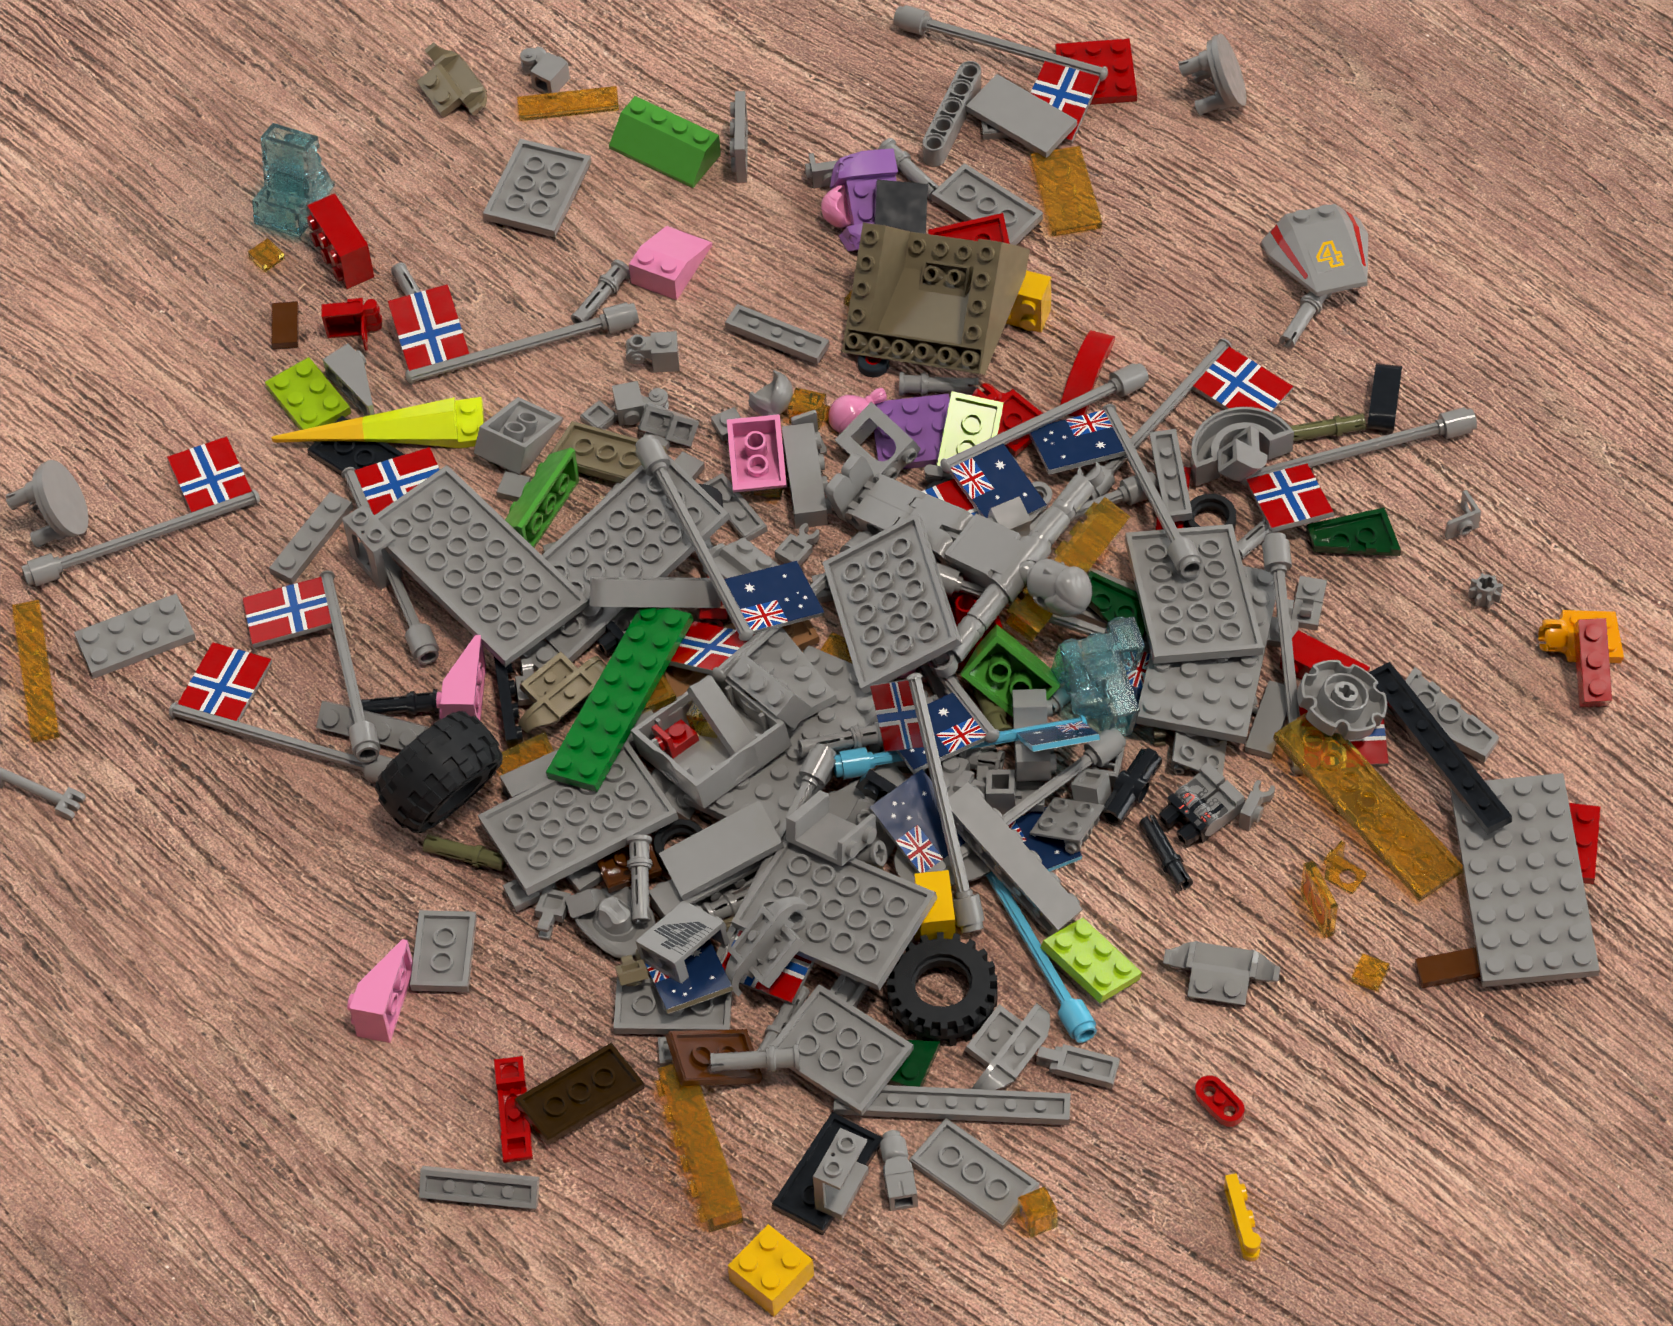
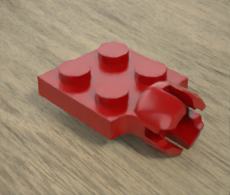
(1014, 412)

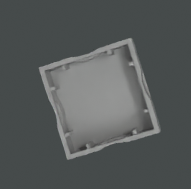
(706, 767)

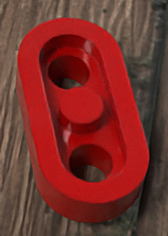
(1221, 1102)

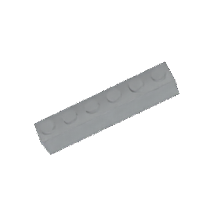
(1012, 861)

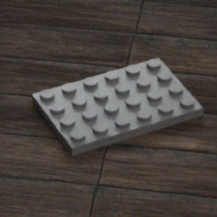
(891, 603)
(1198, 614)
(567, 827)
(855, 913)

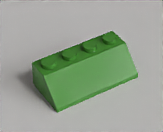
(665, 142)
(544, 495)

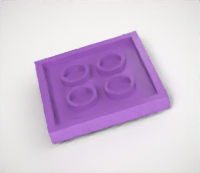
(919, 418)

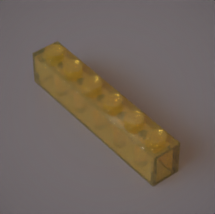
(1081, 551)
(700, 1150)

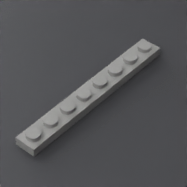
(967, 1105)

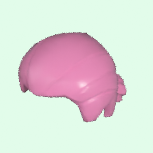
(835, 207)
(848, 407)

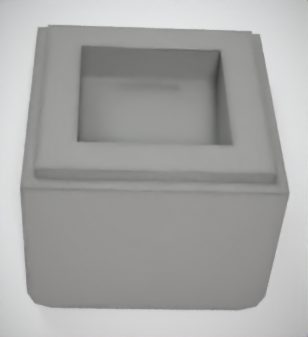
(583, 902)

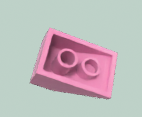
(668, 261)
(756, 453)
(464, 683)
(381, 995)

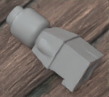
(898, 1172)

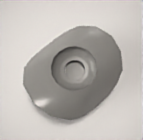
(612, 923)

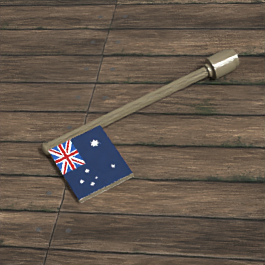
(705, 979)

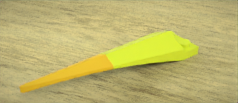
(435, 423)

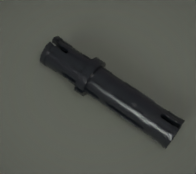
(1170, 860)

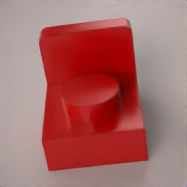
(675, 738)

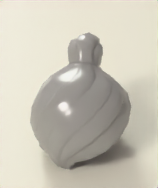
(772, 398)

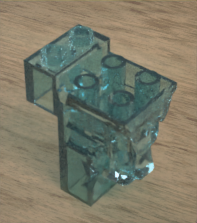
(291, 180)
(1097, 675)

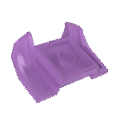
(859, 176)

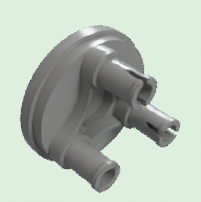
(1223, 67)
(58, 500)

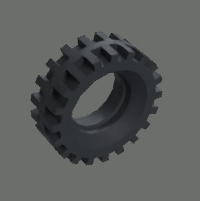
(938, 1021)

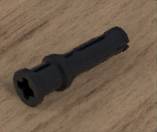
(410, 703)

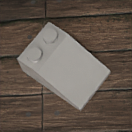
(516, 435)

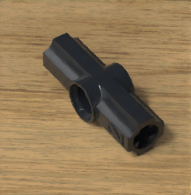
(1131, 786)

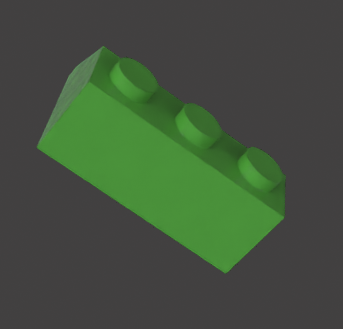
(1004, 666)

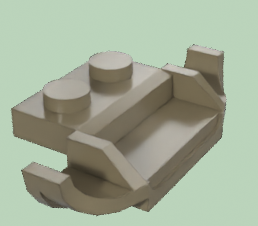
(452, 83)
(558, 689)

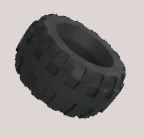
(438, 772)

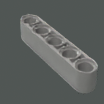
(951, 114)
(653, 592)

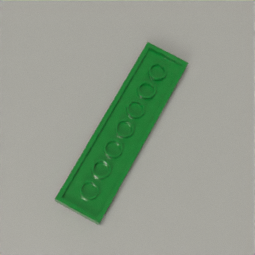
(619, 697)

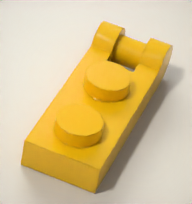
(1242, 1218)

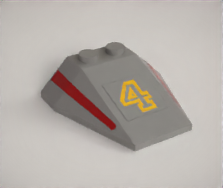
(1320, 249)

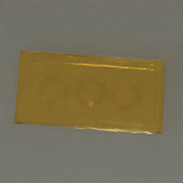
(1066, 191)

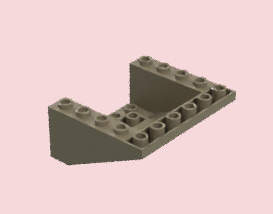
(931, 298)

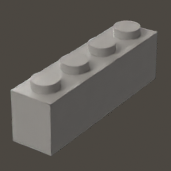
(805, 476)

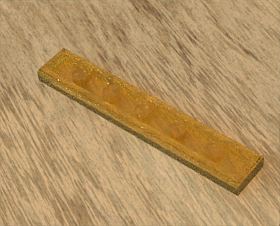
(36, 671)

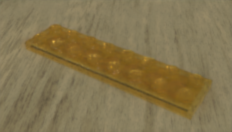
(1370, 807)

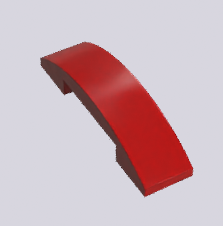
(1087, 367)
(515, 1128)

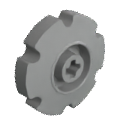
(1342, 699)

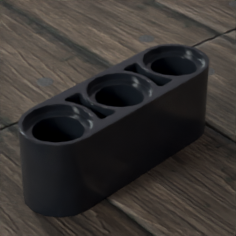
(1384, 397)

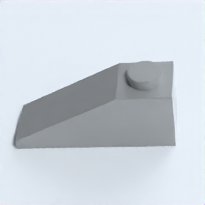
(348, 373)

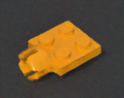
(1560, 633)

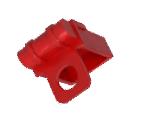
(351, 318)

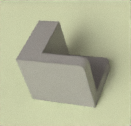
(1091, 786)

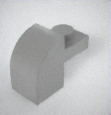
(1241, 455)
(1006, 793)

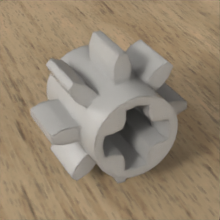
(1485, 590)

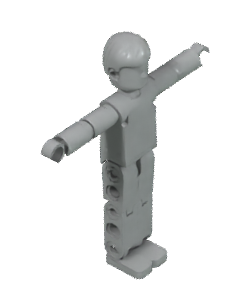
(974, 545)

